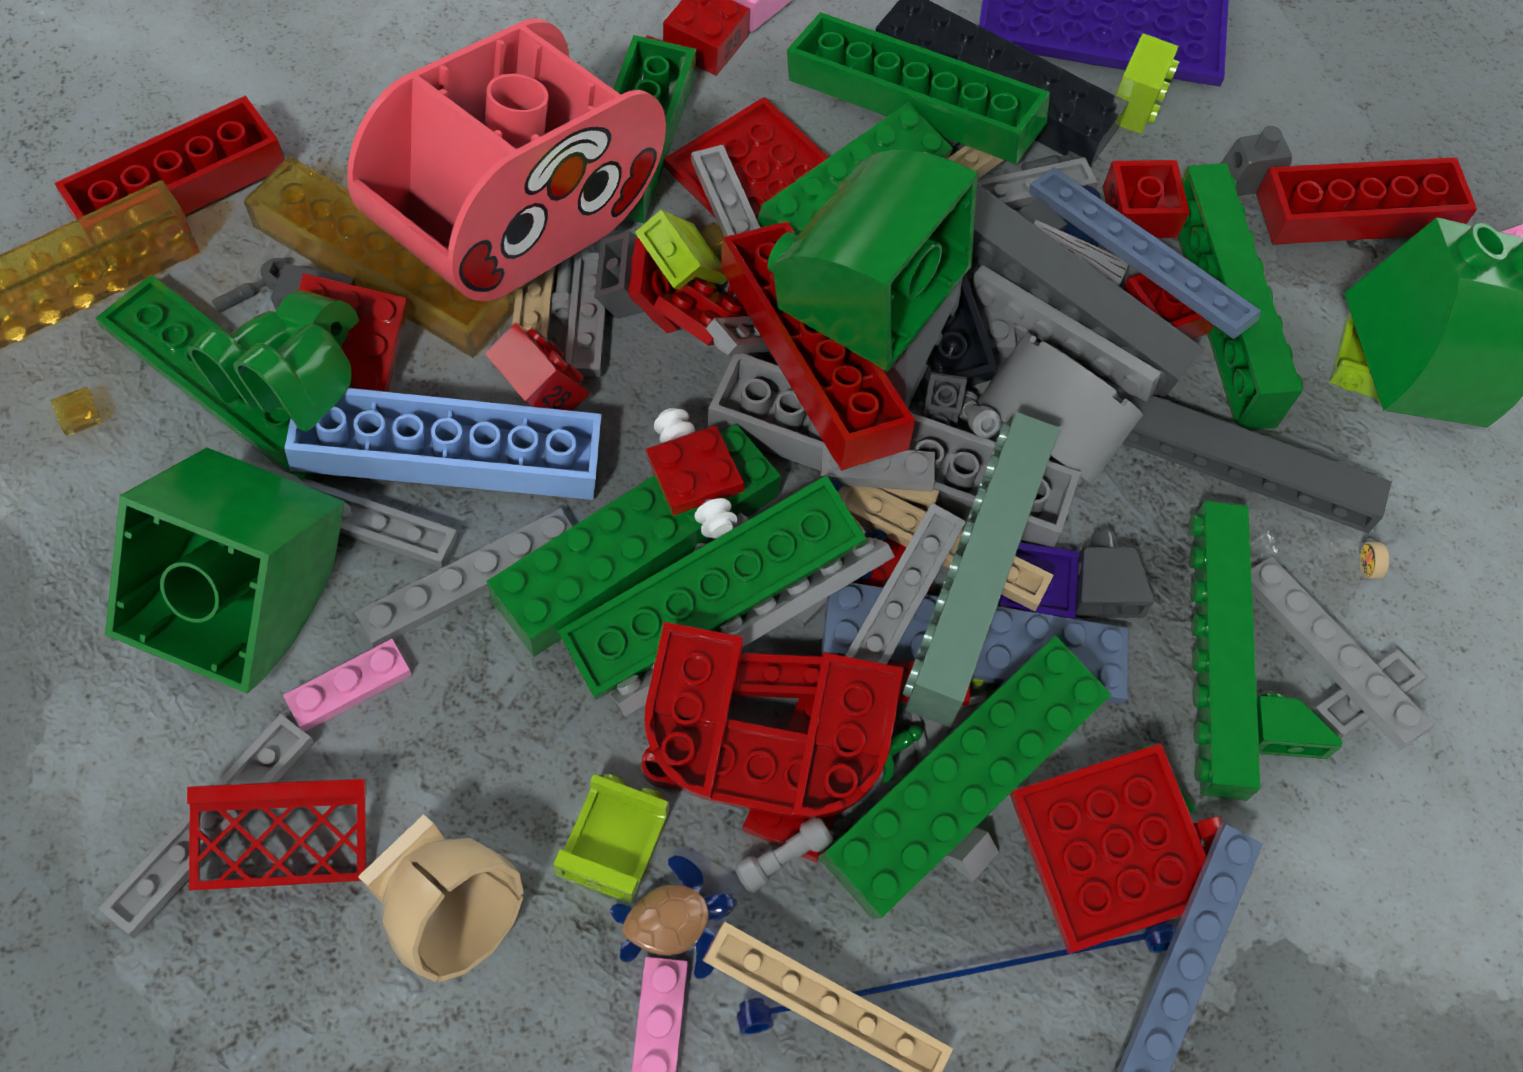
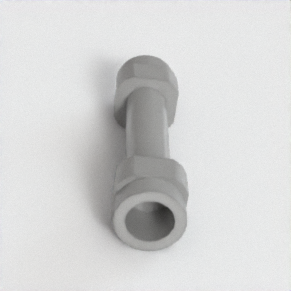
(561, 299)

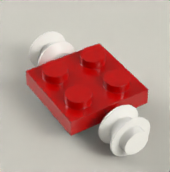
(695, 471)

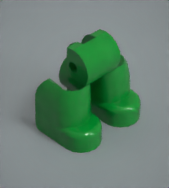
(282, 358)

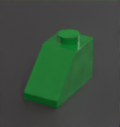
(1292, 729)

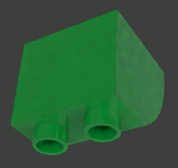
(879, 252)
(1445, 324)
(220, 566)

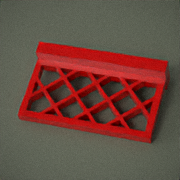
(268, 796)

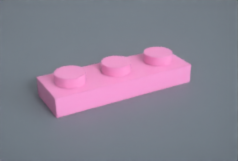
(347, 685)
(659, 1015)

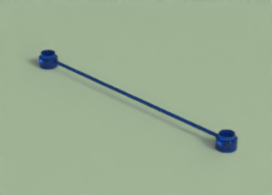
(757, 1017)

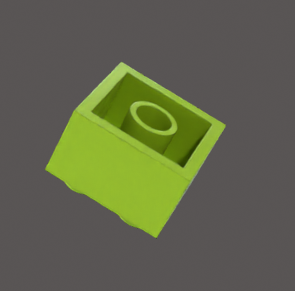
(1145, 81)

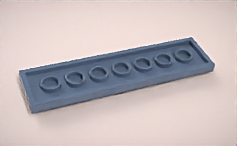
(1009, 641)

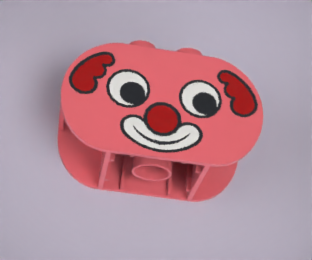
(503, 159)

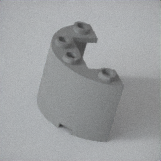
(1063, 393)

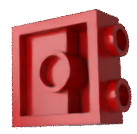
(696, 306)

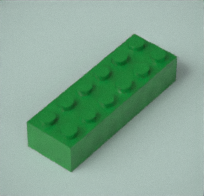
(668, 75)
(898, 131)

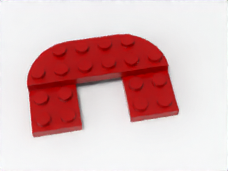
(761, 764)

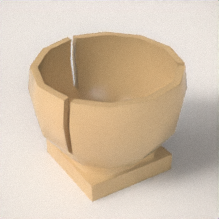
(443, 900)

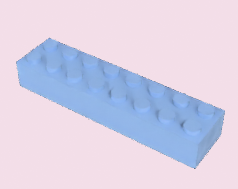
(451, 444)

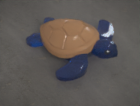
(673, 918)

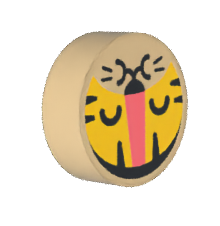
(1374, 560)

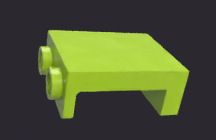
(680, 250)
(1350, 364)
(613, 838)

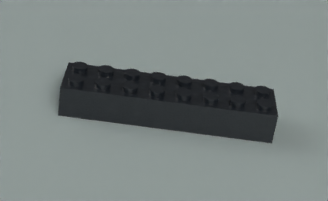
(1079, 113)

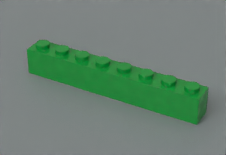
(1224, 653)

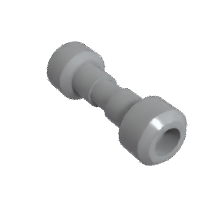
(981, 419)
(755, 871)

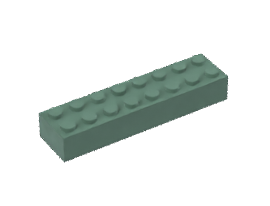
(979, 570)

